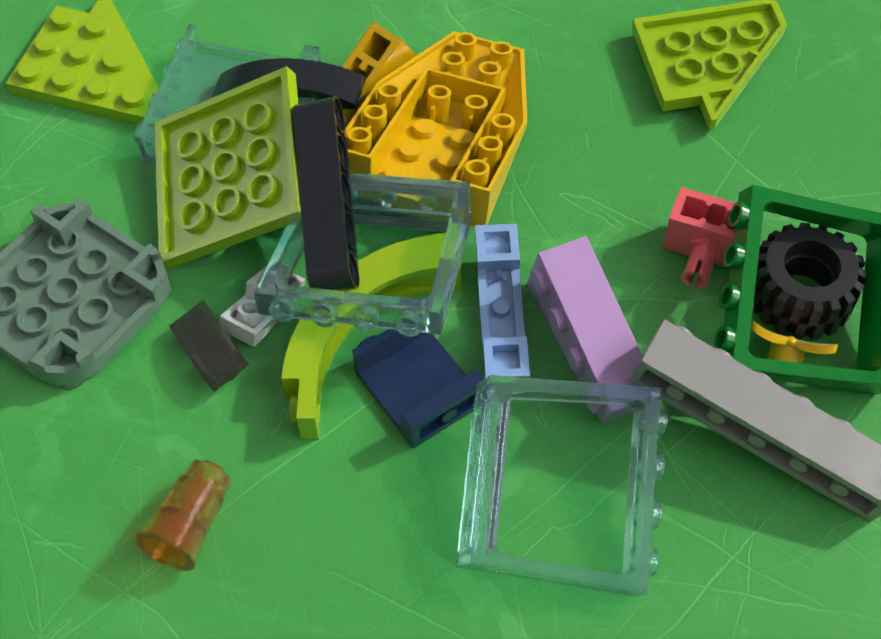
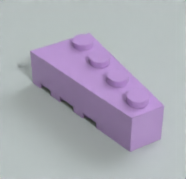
(585, 318)

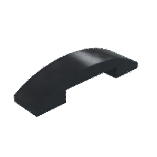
(313, 79)

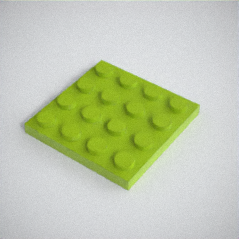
(227, 169)

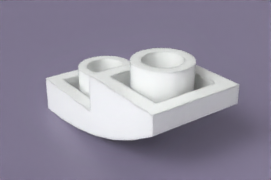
(242, 317)

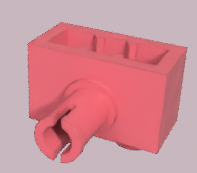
(700, 231)

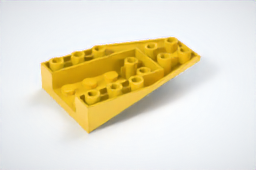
(446, 118)

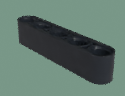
(326, 195)

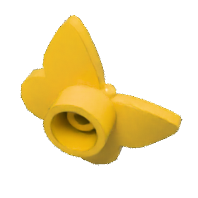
(789, 348)

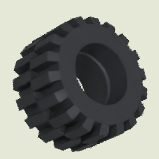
(815, 255)

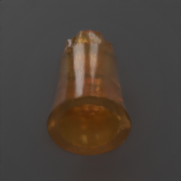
(185, 516)

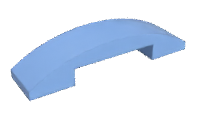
(501, 301)

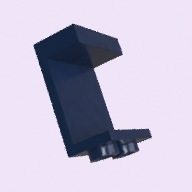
(415, 382)

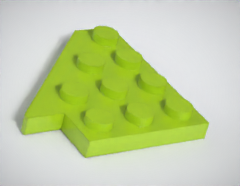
(707, 53)
(86, 65)

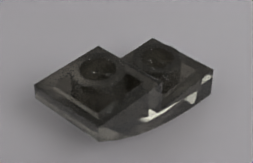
(209, 346)

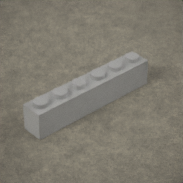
(763, 418)

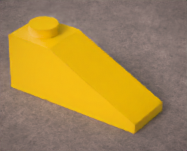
(375, 57)

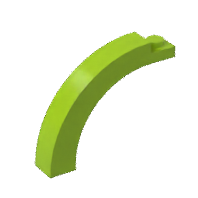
(394, 271)

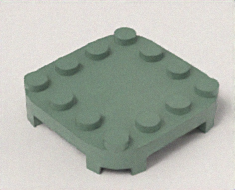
(75, 293)

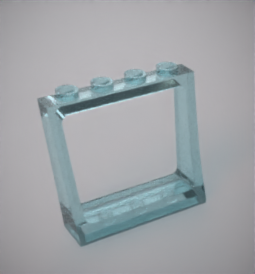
(378, 202)
(486, 472)

